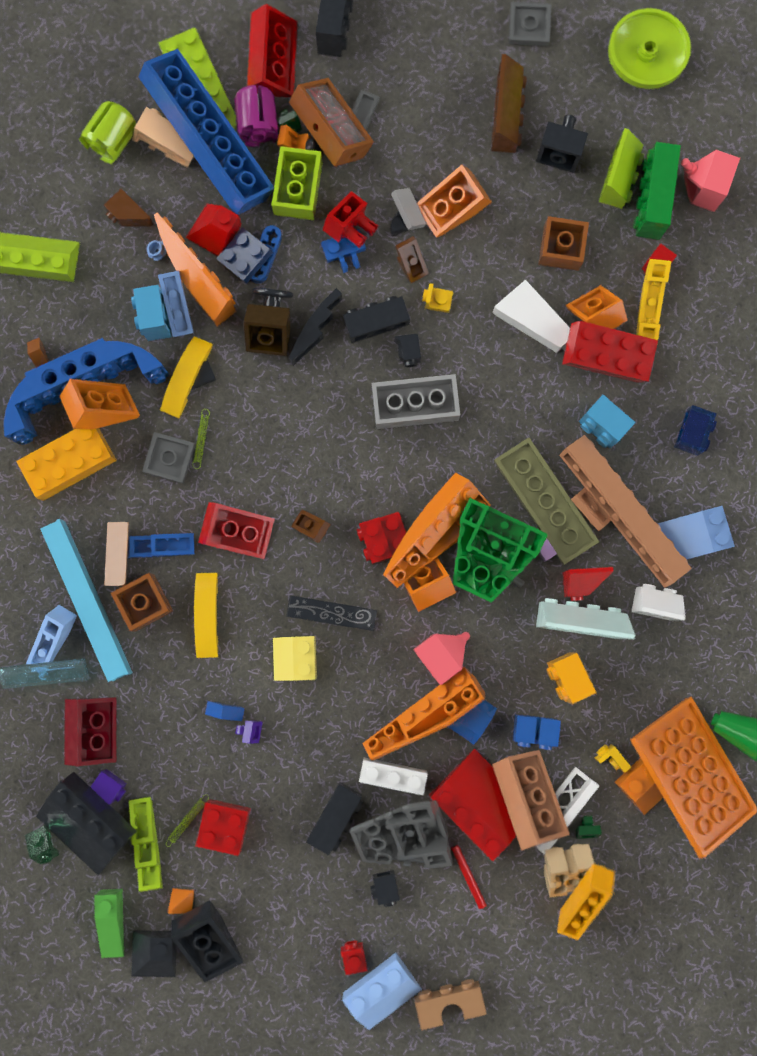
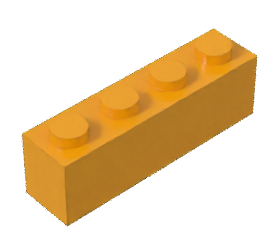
(586, 901)

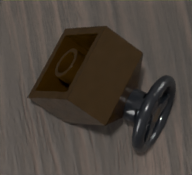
(268, 324)

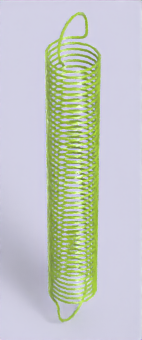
(199, 439)
(186, 816)

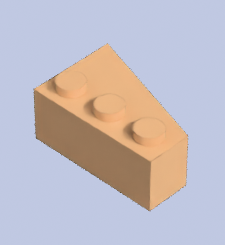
(161, 135)

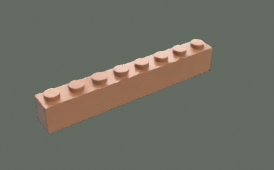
(625, 511)

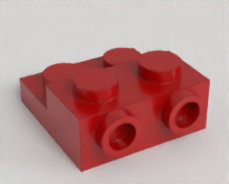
(381, 537)

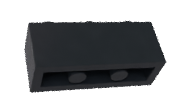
(376, 319)
(335, 819)

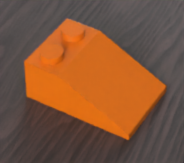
(453, 201)
(97, 404)

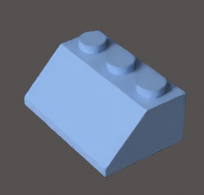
(381, 992)

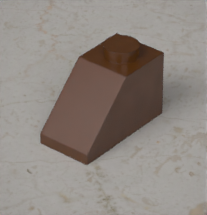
(126, 211)

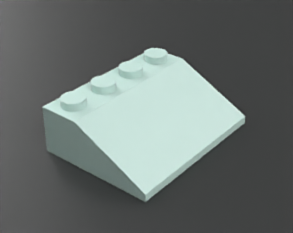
(584, 620)

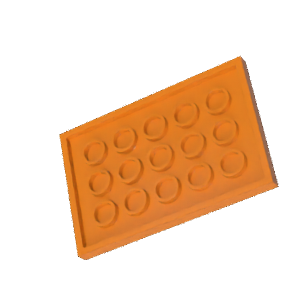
(694, 776)

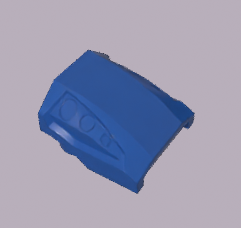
(474, 722)

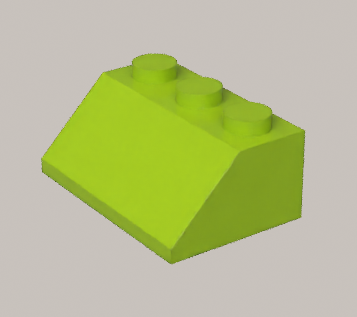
(622, 170)

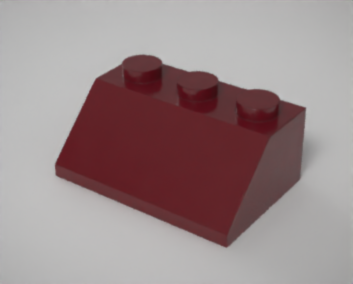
(90, 731)

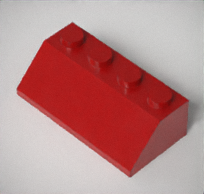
(272, 51)

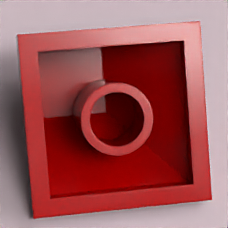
(214, 228)
(583, 581)

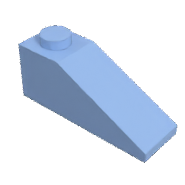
(52, 635)

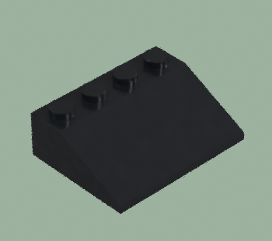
(85, 822)

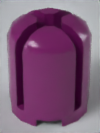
(256, 115)

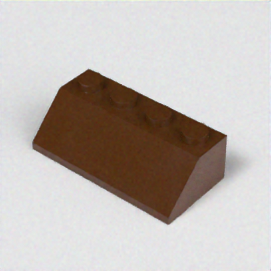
(508, 105)

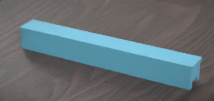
(86, 600)

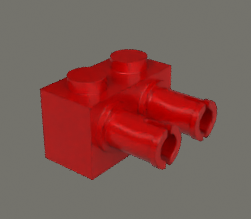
(345, 216)

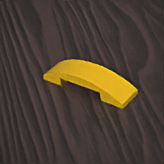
(652, 298)
(184, 376)
(206, 615)

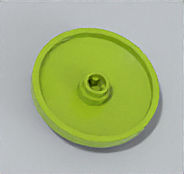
(649, 48)

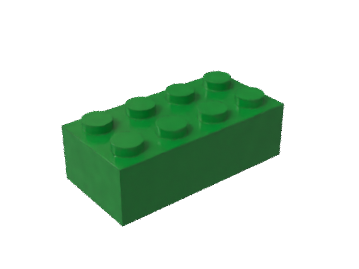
(657, 190)

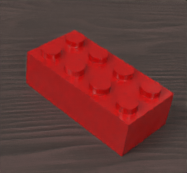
(610, 352)

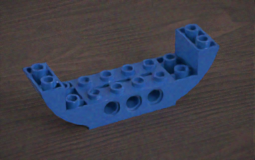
(90, 363)

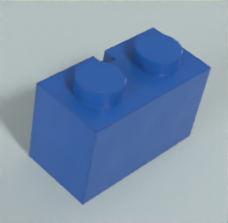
(536, 730)

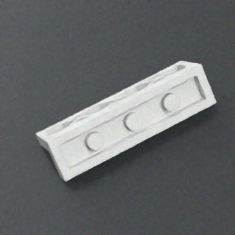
(576, 803)

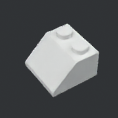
(659, 603)

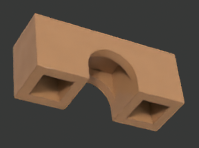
(466, 996)

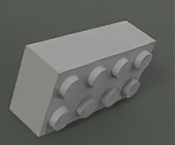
(415, 401)

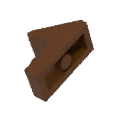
(411, 259)
(310, 526)

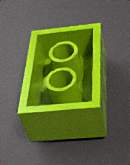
(297, 183)

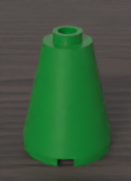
(737, 730)

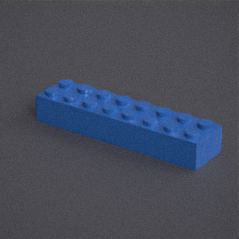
(206, 131)

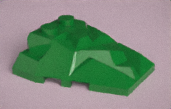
(492, 550)

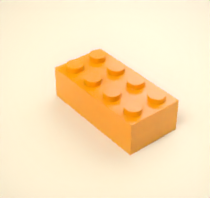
(65, 461)

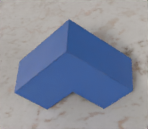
(224, 711)

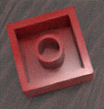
(223, 827)

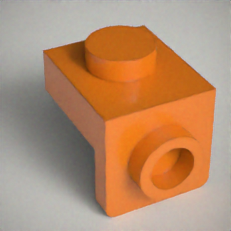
(289, 138)

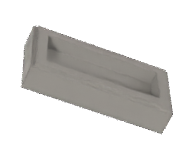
(408, 208)

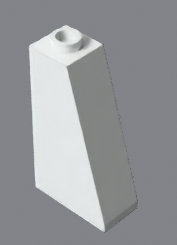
(533, 316)

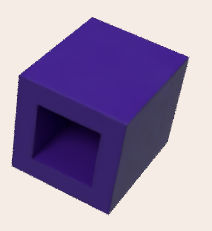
(109, 786)

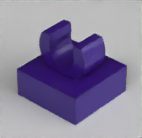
(251, 731)

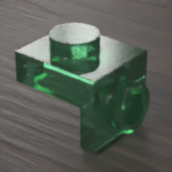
(40, 845)

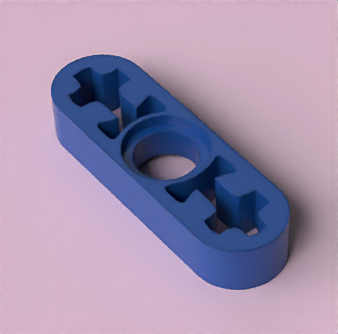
(275, 242)

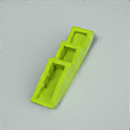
(145, 844)

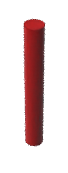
(468, 876)

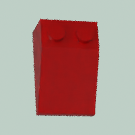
(236, 530)

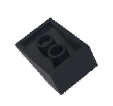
(205, 941)

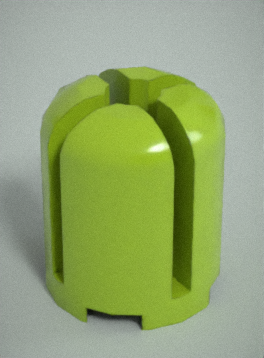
(109, 131)

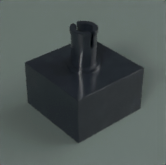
(562, 145)

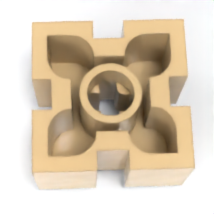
(566, 868)

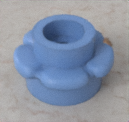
(153, 246)

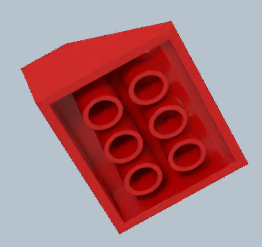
(476, 804)

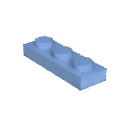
(176, 303)

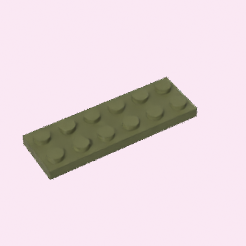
(546, 500)

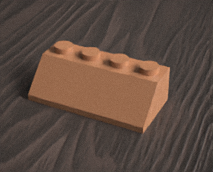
(530, 799)

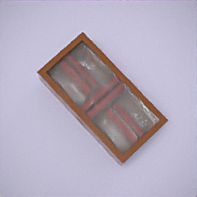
(331, 121)

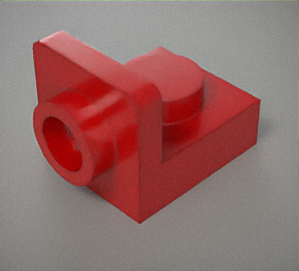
(353, 957)

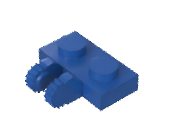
(335, 251)

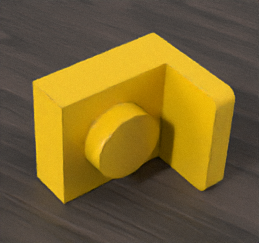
(437, 299)
(615, 760)

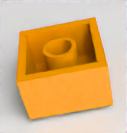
(570, 678)

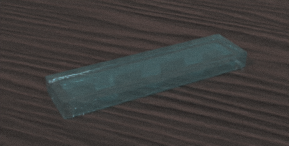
(44, 673)

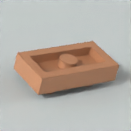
(590, 509)

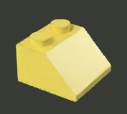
(294, 658)

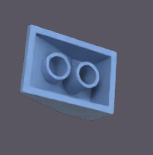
(699, 532)

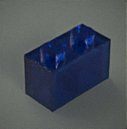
(696, 430)

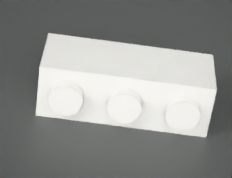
(393, 776)

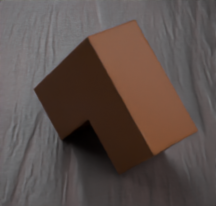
(37, 352)

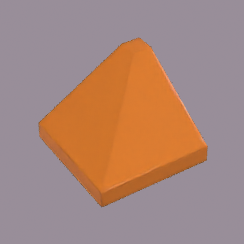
(181, 901)

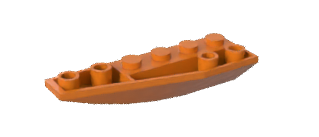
(197, 278)
(432, 530)
(428, 715)

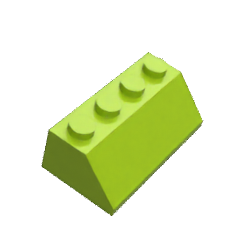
(38, 257)

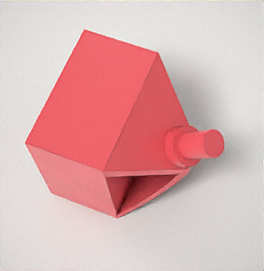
(709, 178)
(443, 654)

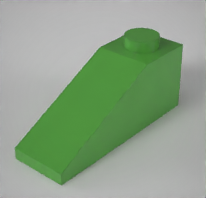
(110, 922)

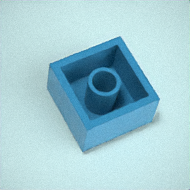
(151, 313)
(606, 422)

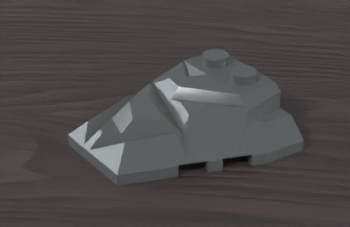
(405, 835)

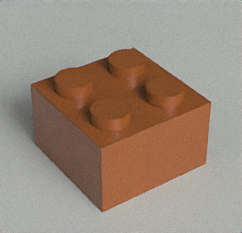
(563, 243)
(141, 602)

